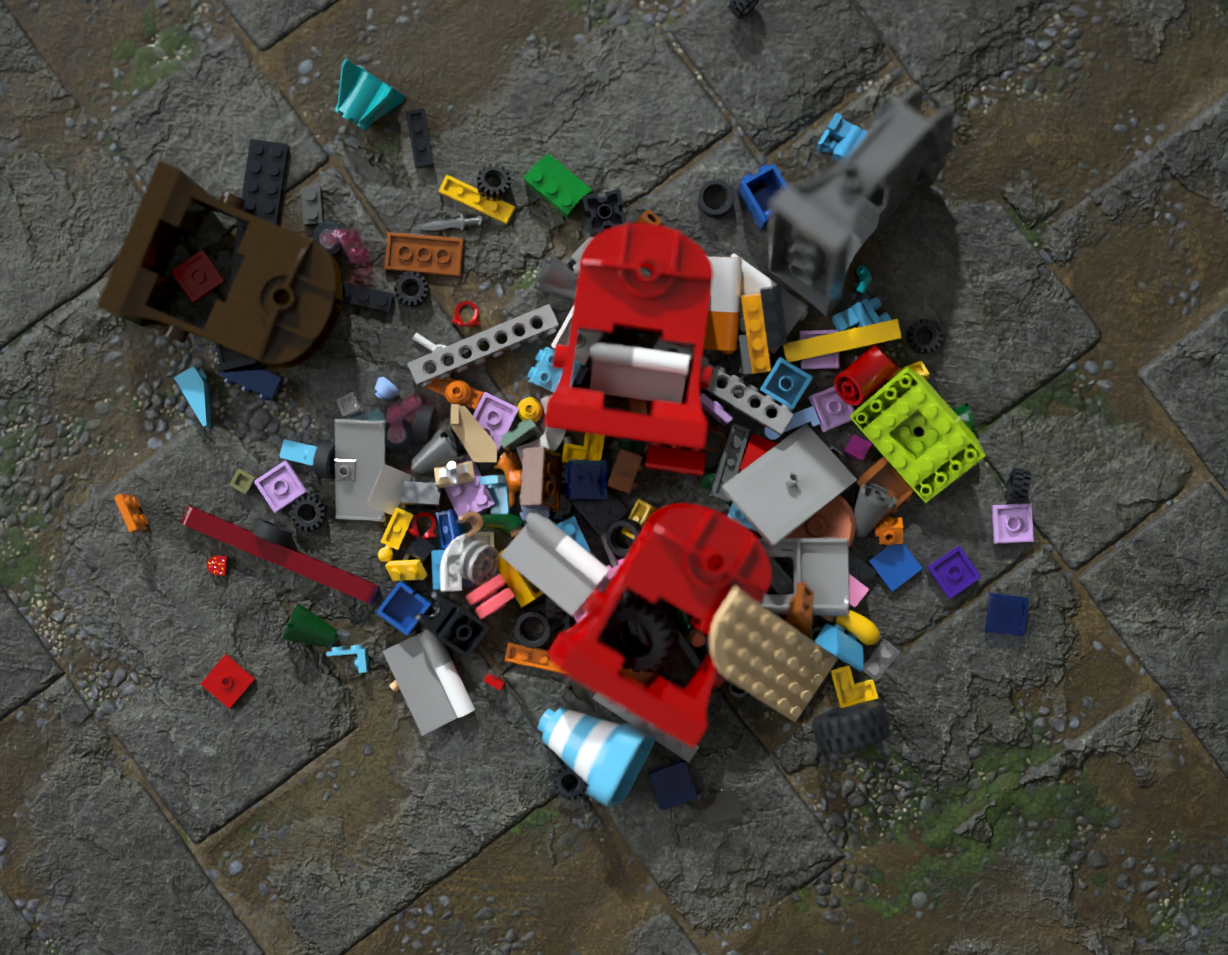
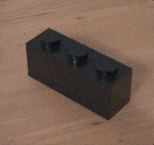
(773, 316)

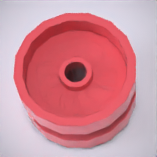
(490, 596)

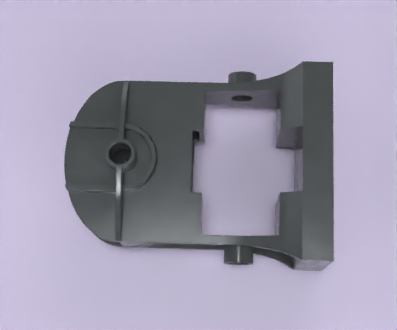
(828, 220)

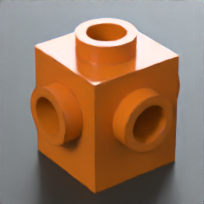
(890, 531)

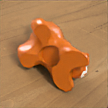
(510, 465)

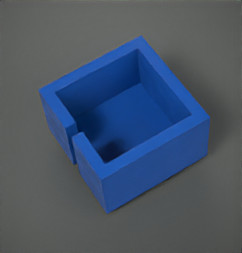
(402, 606)

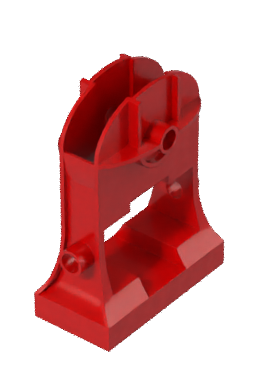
(668, 303)
(693, 562)

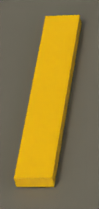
(842, 341)

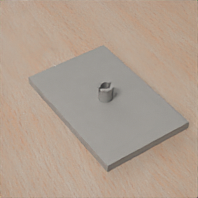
(788, 484)

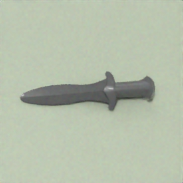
(457, 223)

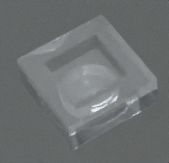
(348, 405)

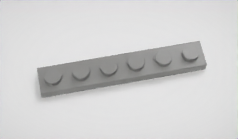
(670, 742)

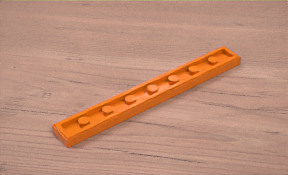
(539, 659)

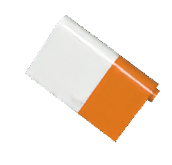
(724, 305)

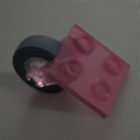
(336, 239)
(398, 429)

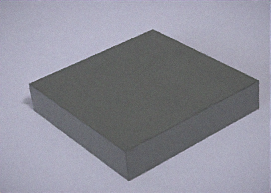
(744, 356)

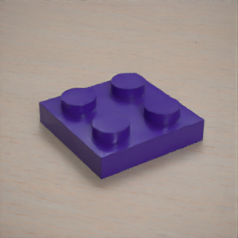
(953, 572)

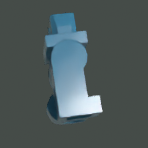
(845, 133)
(860, 314)

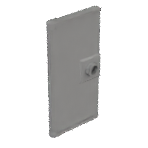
(357, 467)

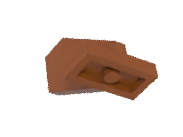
(801, 610)

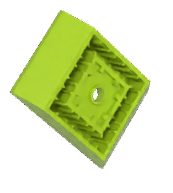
(926, 460)

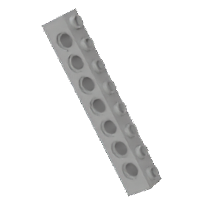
(543, 314)
(775, 424)

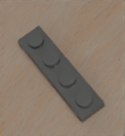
(730, 459)

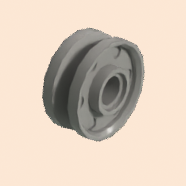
(478, 562)

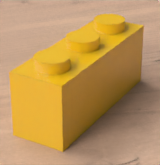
(522, 588)

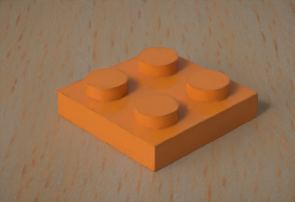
(129, 508)

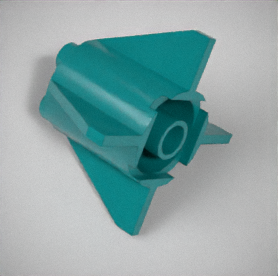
(364, 96)

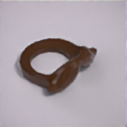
(713, 428)

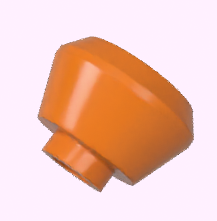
(457, 398)

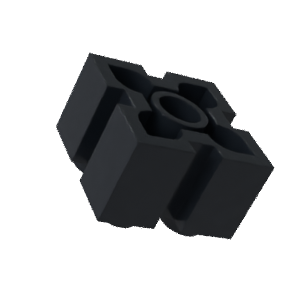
(611, 204)

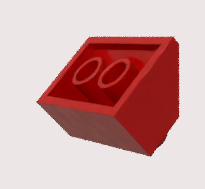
(675, 459)

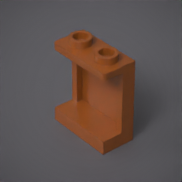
(885, 476)

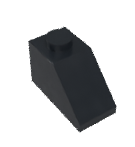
(420, 549)

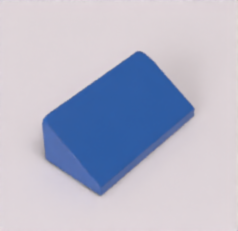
(448, 527)

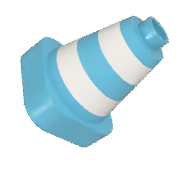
(598, 751)

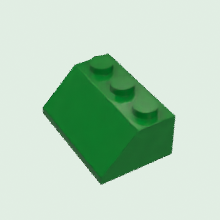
(557, 185)

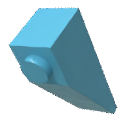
(196, 390)

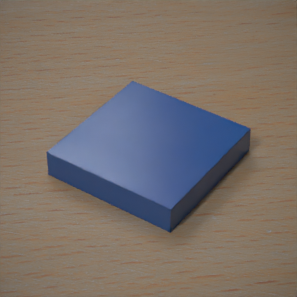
(895, 565)

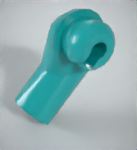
(864, 278)

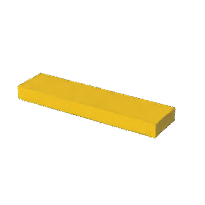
(470, 197)

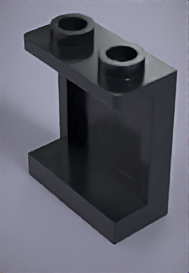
(232, 360)

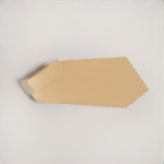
(472, 435)

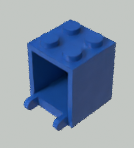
(759, 203)

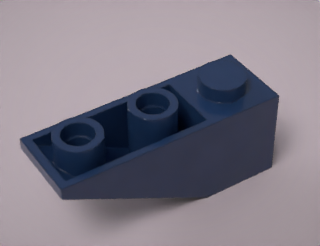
(260, 381)

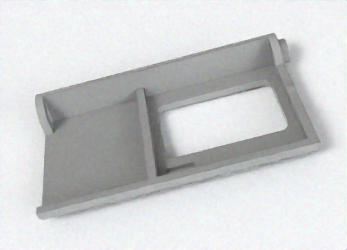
(821, 565)

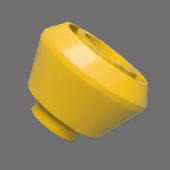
(536, 409)

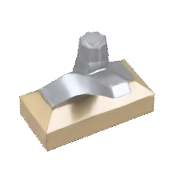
(454, 474)

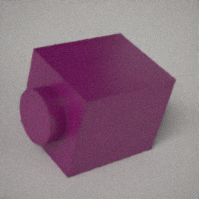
(856, 447)

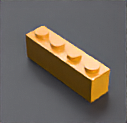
(755, 332)

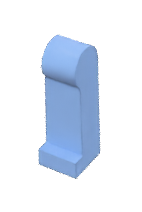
(800, 418)

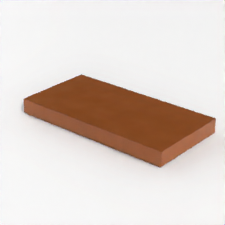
(424, 254)

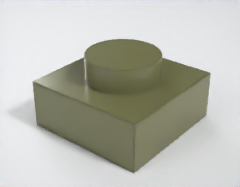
(242, 481)

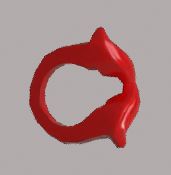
(474, 320)
(414, 529)

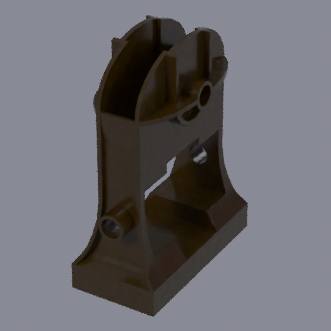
(279, 301)

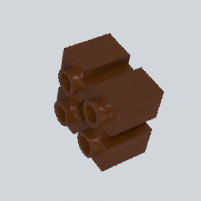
(624, 472)

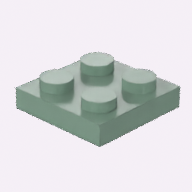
(525, 430)

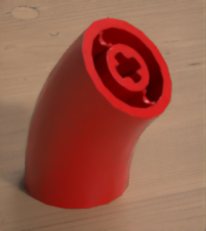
(865, 375)

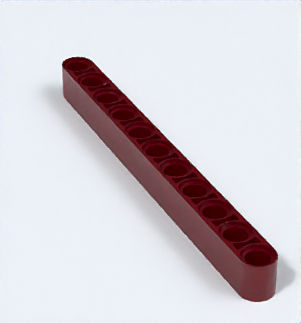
(280, 555)

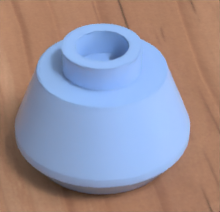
(385, 389)

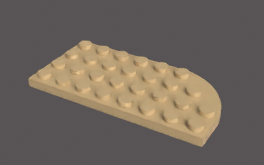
(767, 655)

